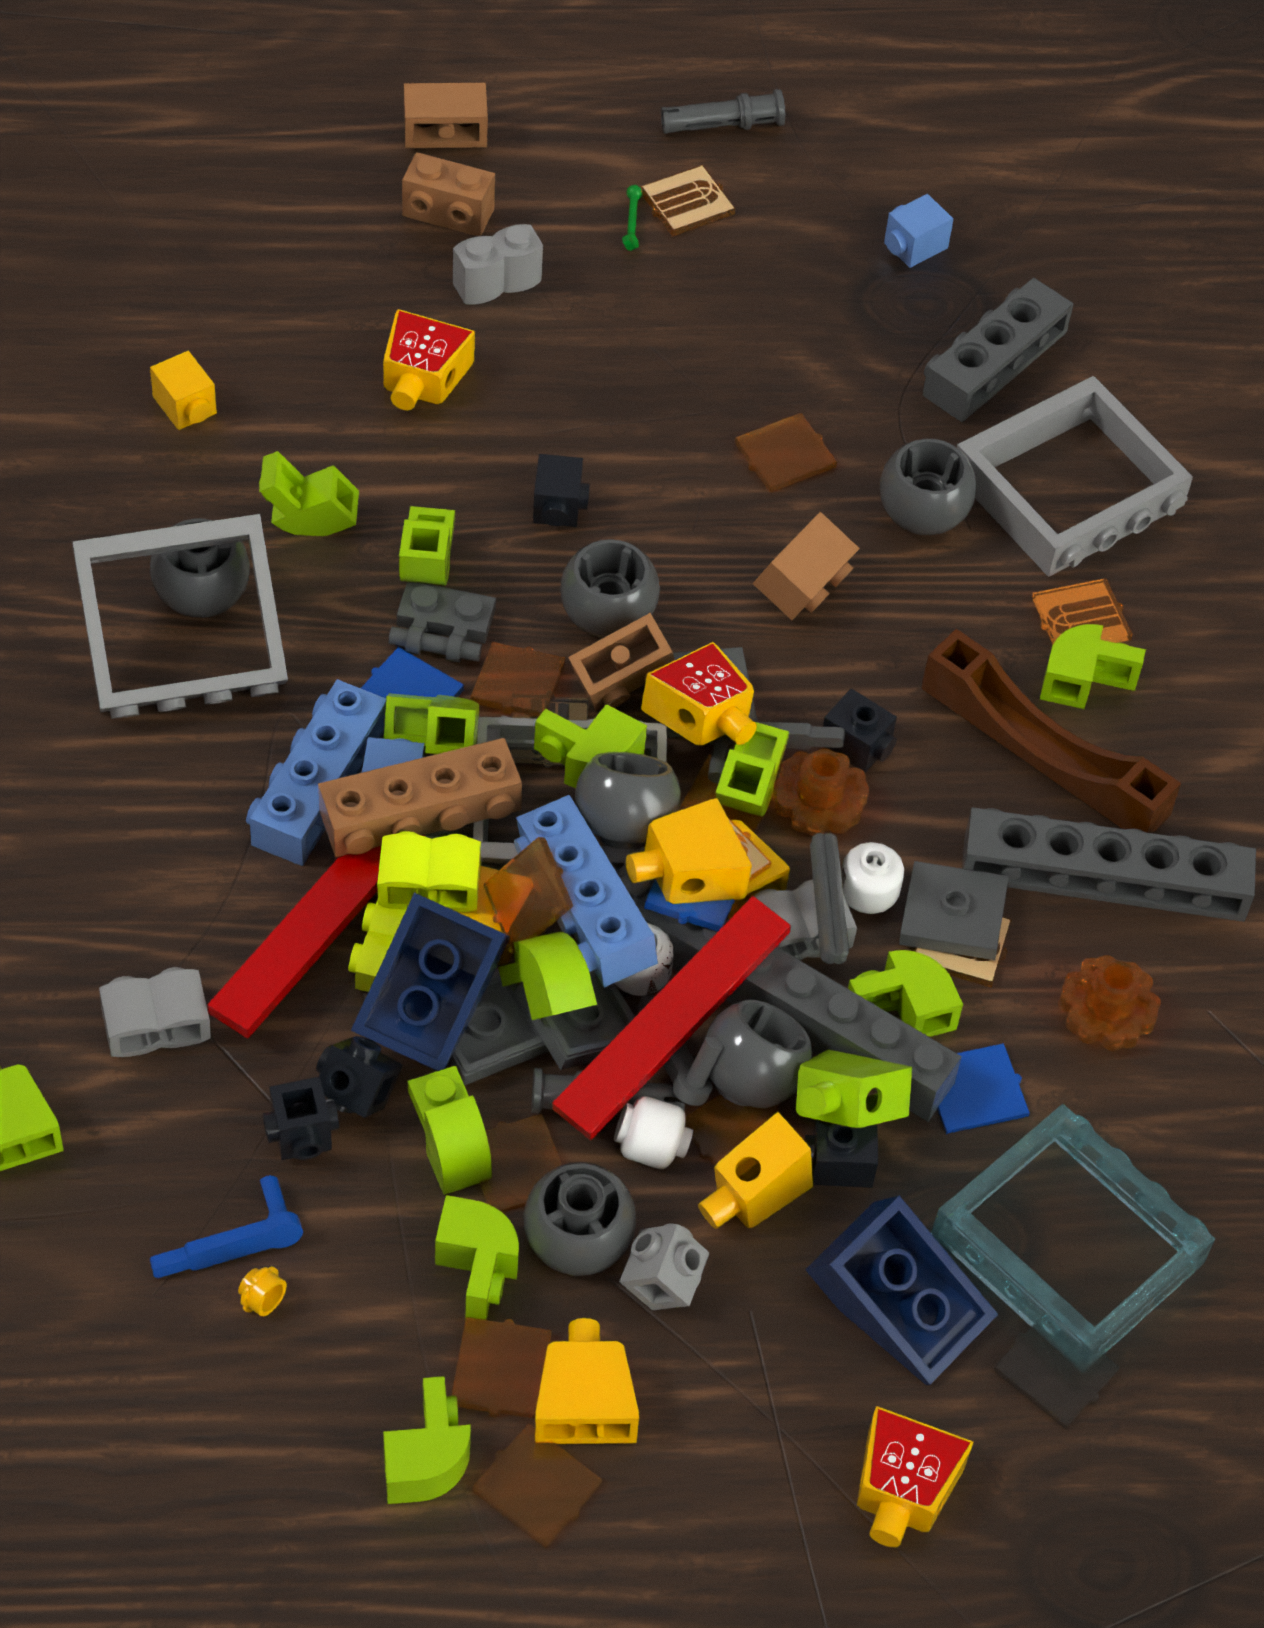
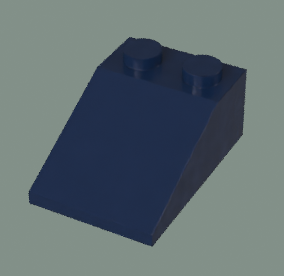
(430, 982)
(902, 1289)

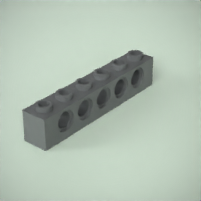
(1127, 879)

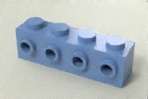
(329, 748)
(604, 916)

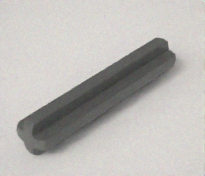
(829, 898)

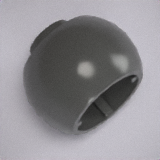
(928, 486)
(201, 579)
(609, 587)
(624, 794)
(758, 1054)
(575, 1239)

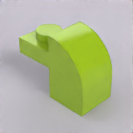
(308, 504)
(426, 546)
(1083, 658)
(438, 721)
(575, 746)
(752, 770)
(552, 975)
(916, 989)
(452, 1129)
(481, 1241)
(428, 1459)

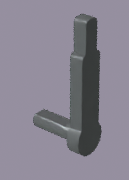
(800, 737)
(690, 1075)

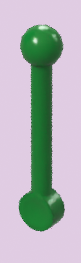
(630, 241)

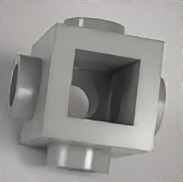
(664, 1266)

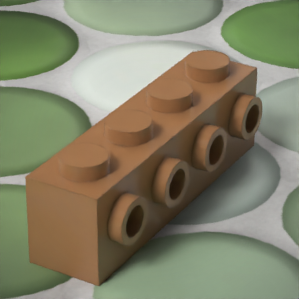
(420, 796)

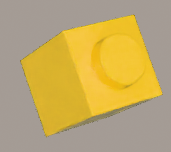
(183, 390)

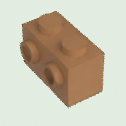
(445, 115)
(448, 194)
(805, 567)
(621, 662)

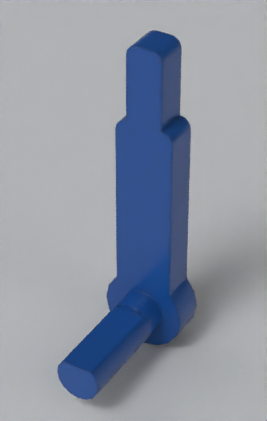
(277, 1231)

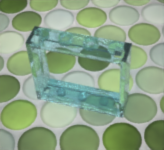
(1028, 1292)

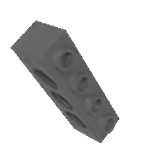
(996, 349)

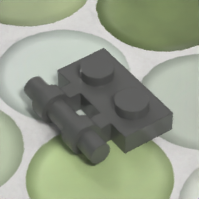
(445, 613)

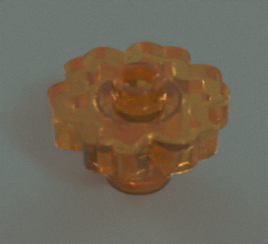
(820, 792)
(1109, 1002)

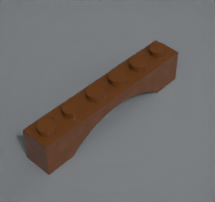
(1116, 785)

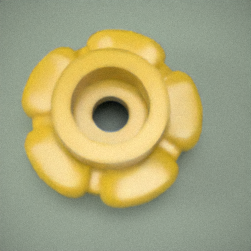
(262, 1290)

